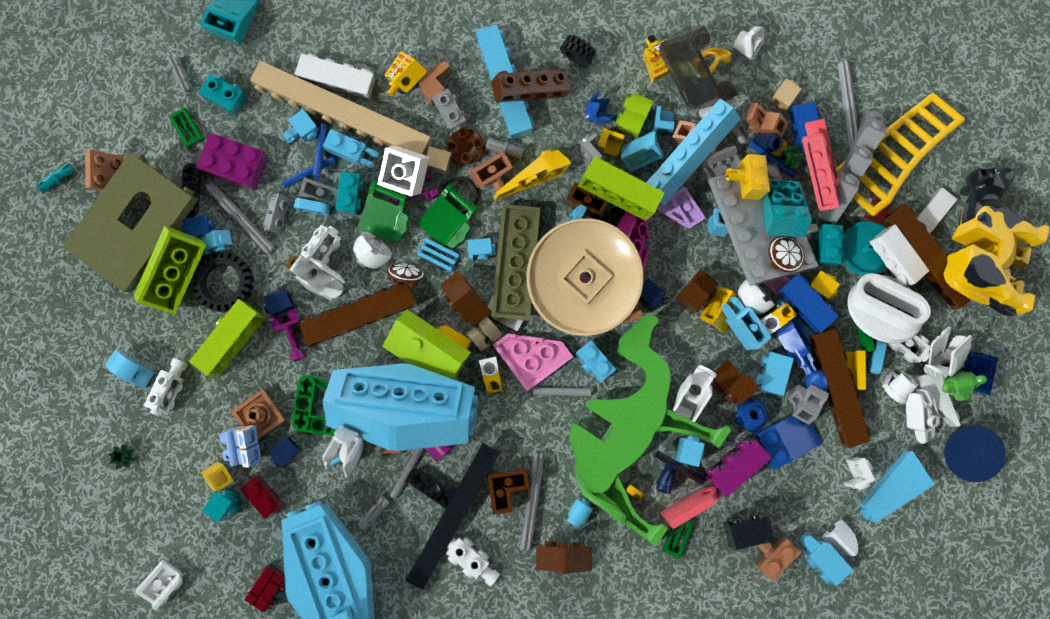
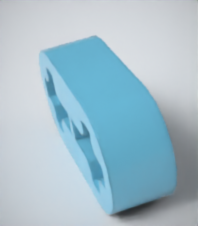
(312, 206)
(876, 357)

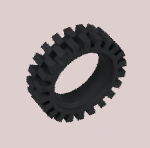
(210, 263)

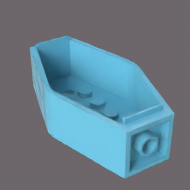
(427, 415)
(333, 557)

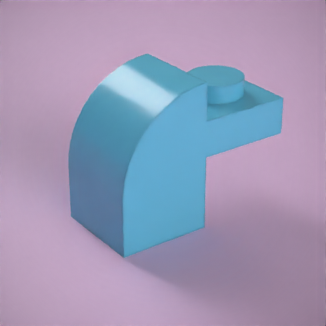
(128, 369)

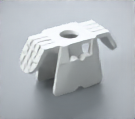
(324, 282)
(955, 354)
(686, 401)
(350, 451)

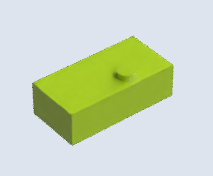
(621, 189)
(169, 270)
(227, 339)
(425, 346)

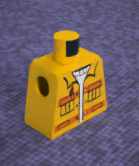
(653, 59)
(403, 74)

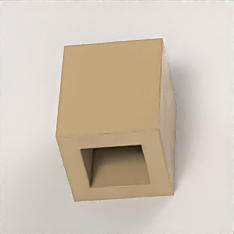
(785, 94)
(439, 160)

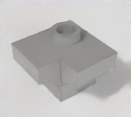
(807, 402)

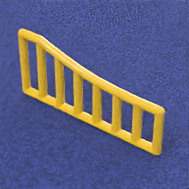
(918, 154)

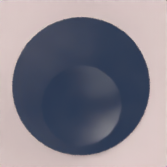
(974, 453)

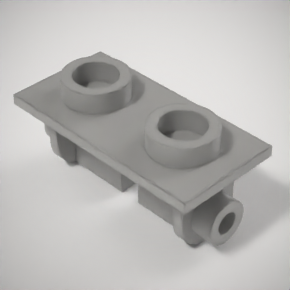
(275, 221)

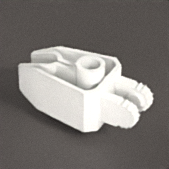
(922, 415)

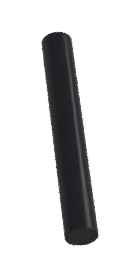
(679, 467)

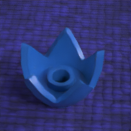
(596, 110)
(743, 416)

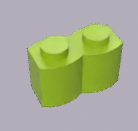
(634, 115)

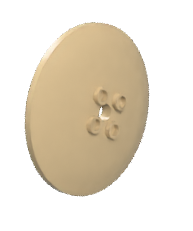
(556, 273)

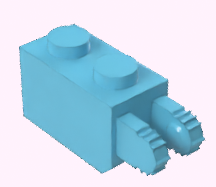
(348, 149)
(745, 325)
(825, 559)

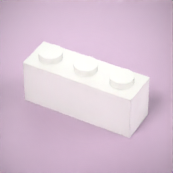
(899, 256)

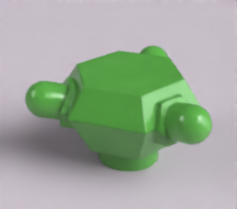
(962, 384)

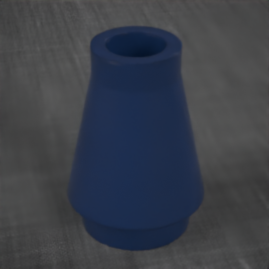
(769, 141)
(666, 480)

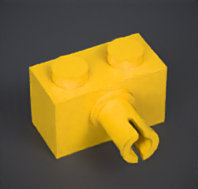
(752, 176)

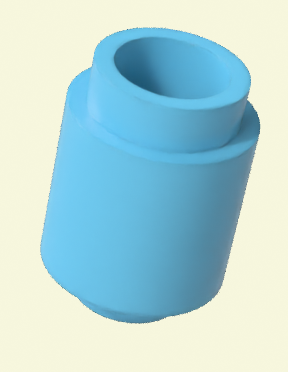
(580, 512)

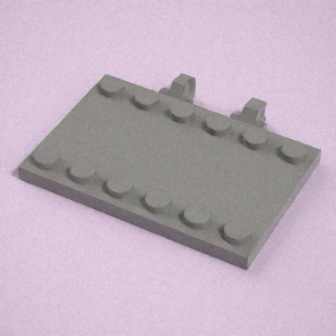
(748, 232)

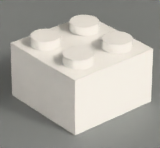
(403, 170)

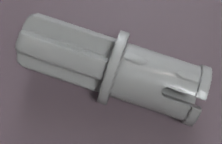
(508, 149)

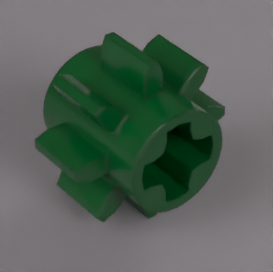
(792, 157)
(116, 454)

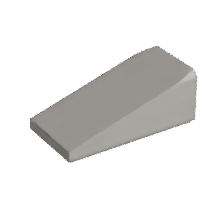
(318, 192)

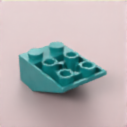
(229, 19)
(786, 209)

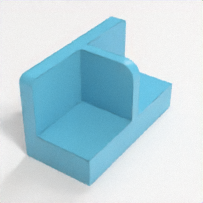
(641, 152)

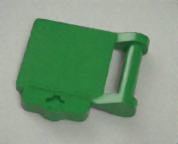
(383, 217)
(445, 221)

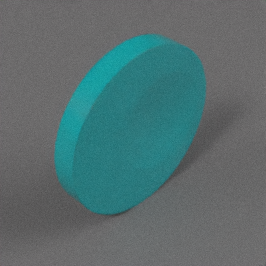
(859, 253)

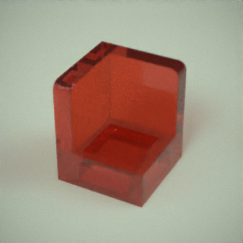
(879, 217)

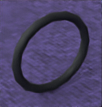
(470, 183)

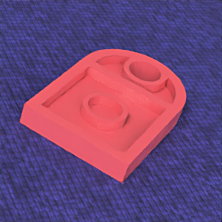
(690, 506)

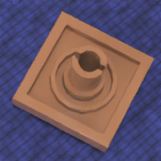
(100, 168)
(259, 411)

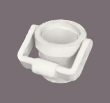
(750, 42)
(900, 387)

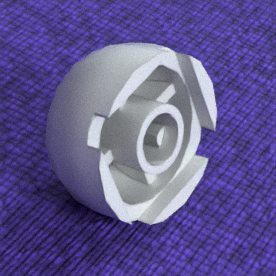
(370, 252)
(755, 298)

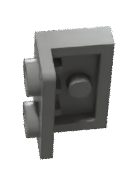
(448, 107)
(588, 150)
(719, 162)

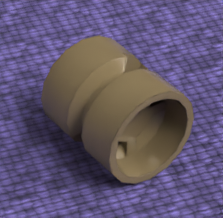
(484, 334)

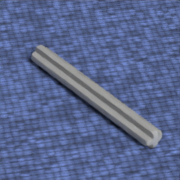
(848, 101)
(240, 218)
(532, 502)

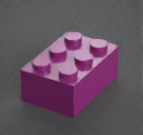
(232, 161)
(737, 466)

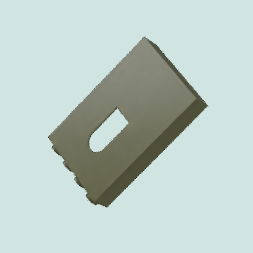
(112, 246)

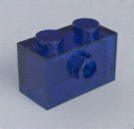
(981, 365)

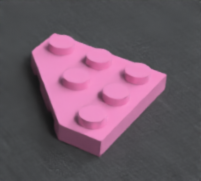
(532, 357)

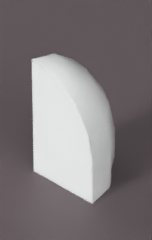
(842, 539)

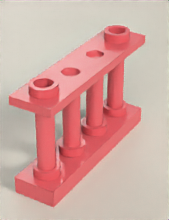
(821, 164)

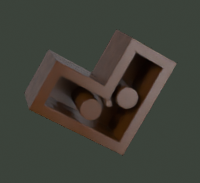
(594, 204)
(696, 292)
(465, 299)
(733, 384)
(502, 484)
(564, 557)

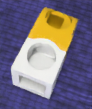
(778, 317)
(491, 374)

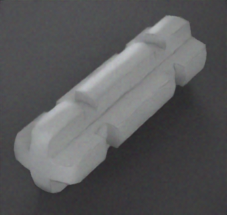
(181, 75)
(373, 513)

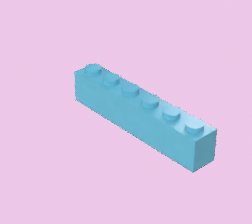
(496, 60)
(694, 149)

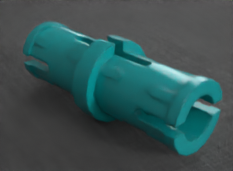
(55, 177)

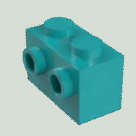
(223, 94)
(349, 193)
(829, 245)
(222, 505)

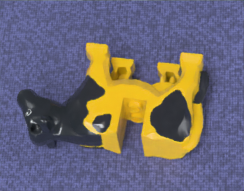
(992, 247)

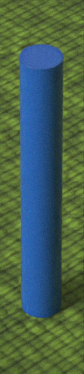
(319, 151)
(770, 157)
(307, 172)

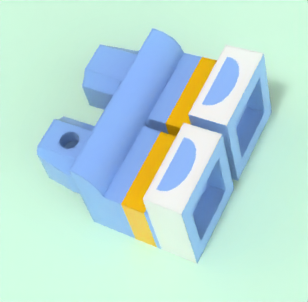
(241, 446)

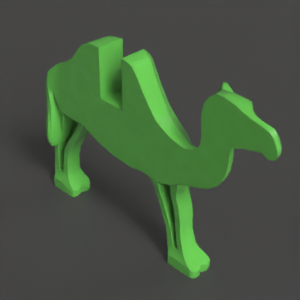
(630, 433)

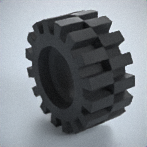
(577, 51)

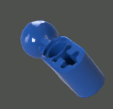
(800, 349)

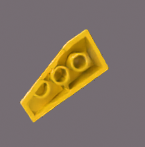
(543, 169)

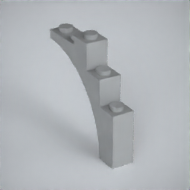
(858, 160)

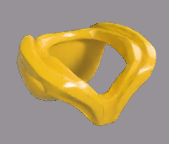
(720, 55)

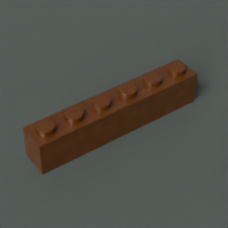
(929, 252)
(358, 314)
(842, 394)

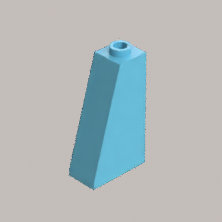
(897, 487)

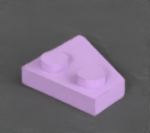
(682, 209)

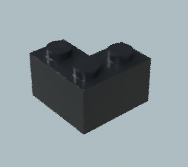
(748, 532)

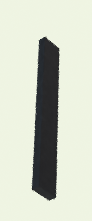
(452, 516)

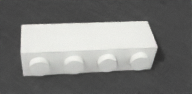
(335, 76)

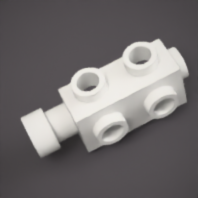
(321, 245)
(922, 349)
(163, 389)
(469, 556)

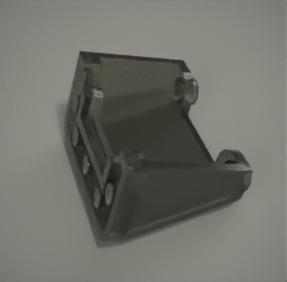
(689, 70)

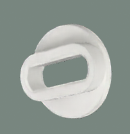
(881, 319)

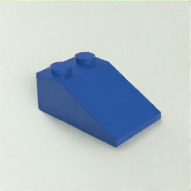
(787, 440)

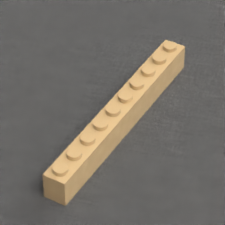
(337, 109)

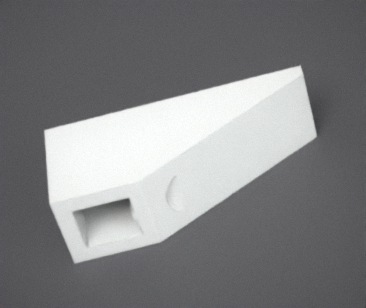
(942, 399)

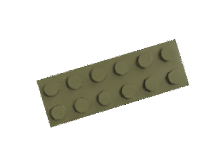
(516, 243)

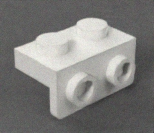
(861, 472)
(160, 584)

